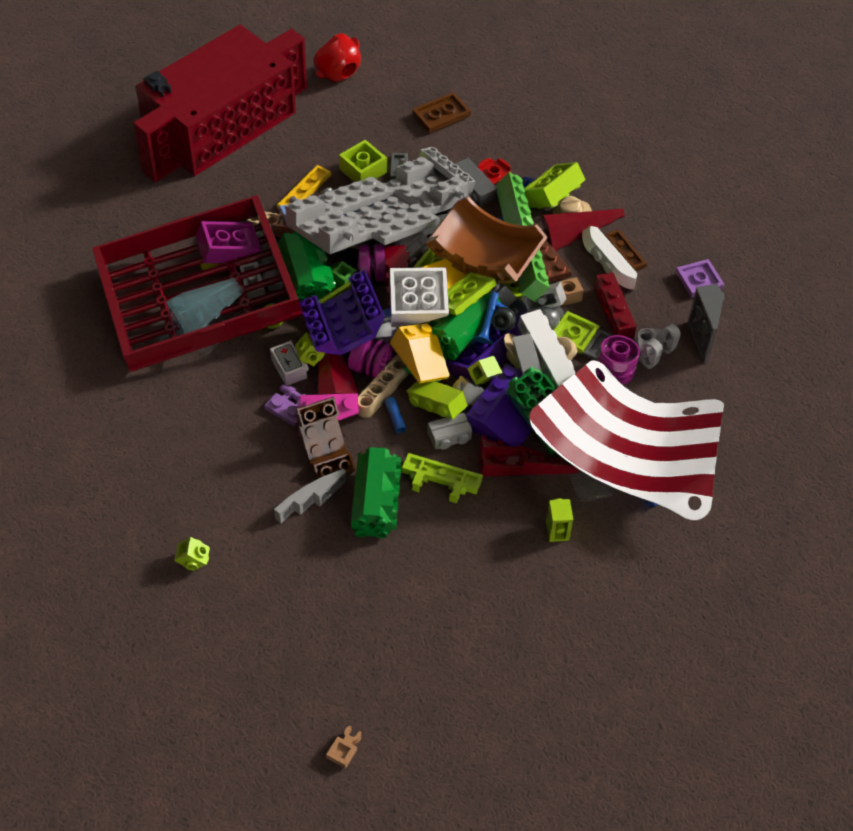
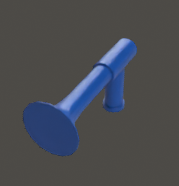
(483, 337)

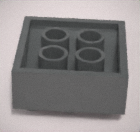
(705, 317)

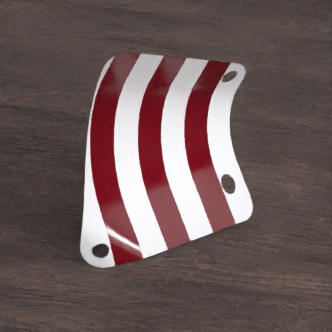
(666, 451)

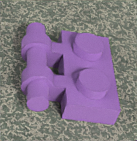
(281, 405)

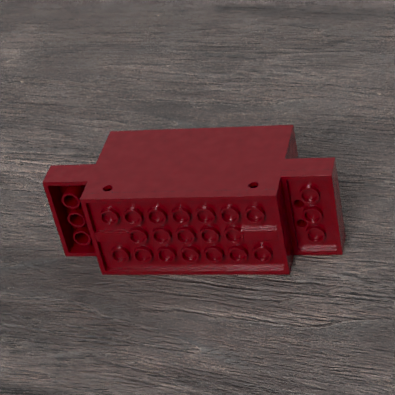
(218, 100)

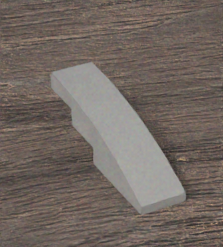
(315, 492)

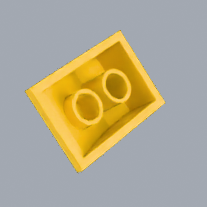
(420, 352)

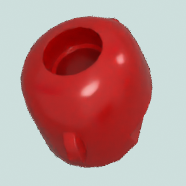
(338, 58)

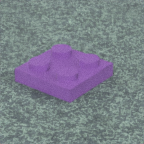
(698, 274)

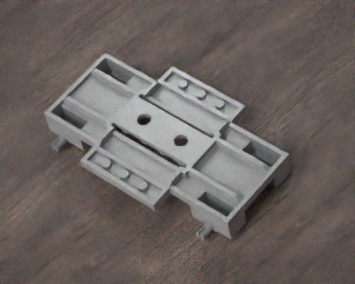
(408, 209)

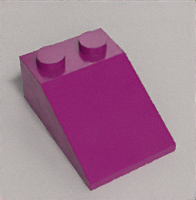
(226, 240)

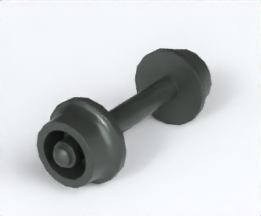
(506, 317)

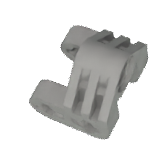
(654, 341)

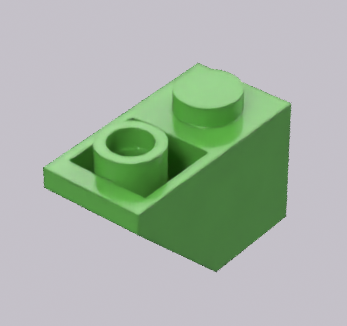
(341, 273)

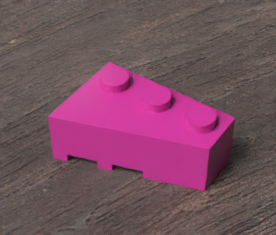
(346, 403)

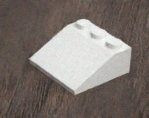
(417, 295)

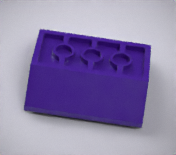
(346, 319)

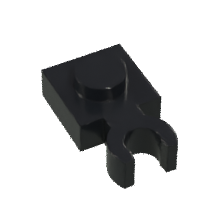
(157, 81)

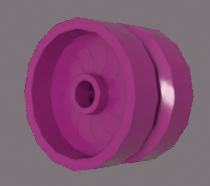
(372, 263)

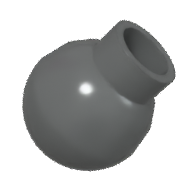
(553, 315)

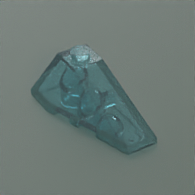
(199, 306)

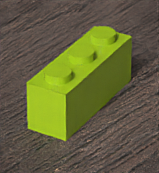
(437, 398)

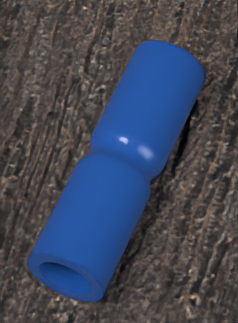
(395, 415)

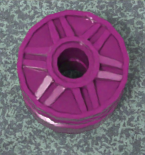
(371, 357)
(620, 357)

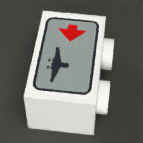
(288, 364)

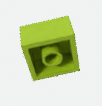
(362, 162)

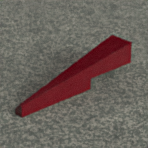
(568, 227)
(335, 376)
(505, 460)

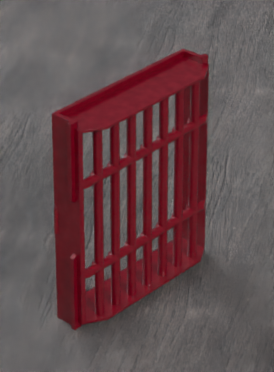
(174, 232)

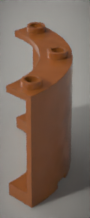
(484, 243)

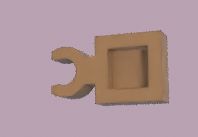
(343, 749)

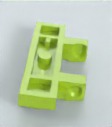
(427, 470)

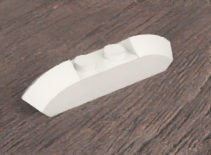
(609, 257)

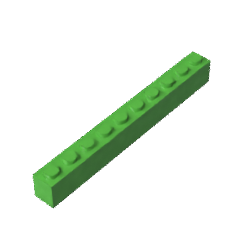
(516, 211)

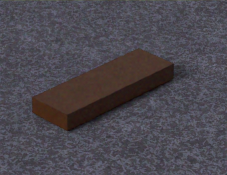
(625, 248)

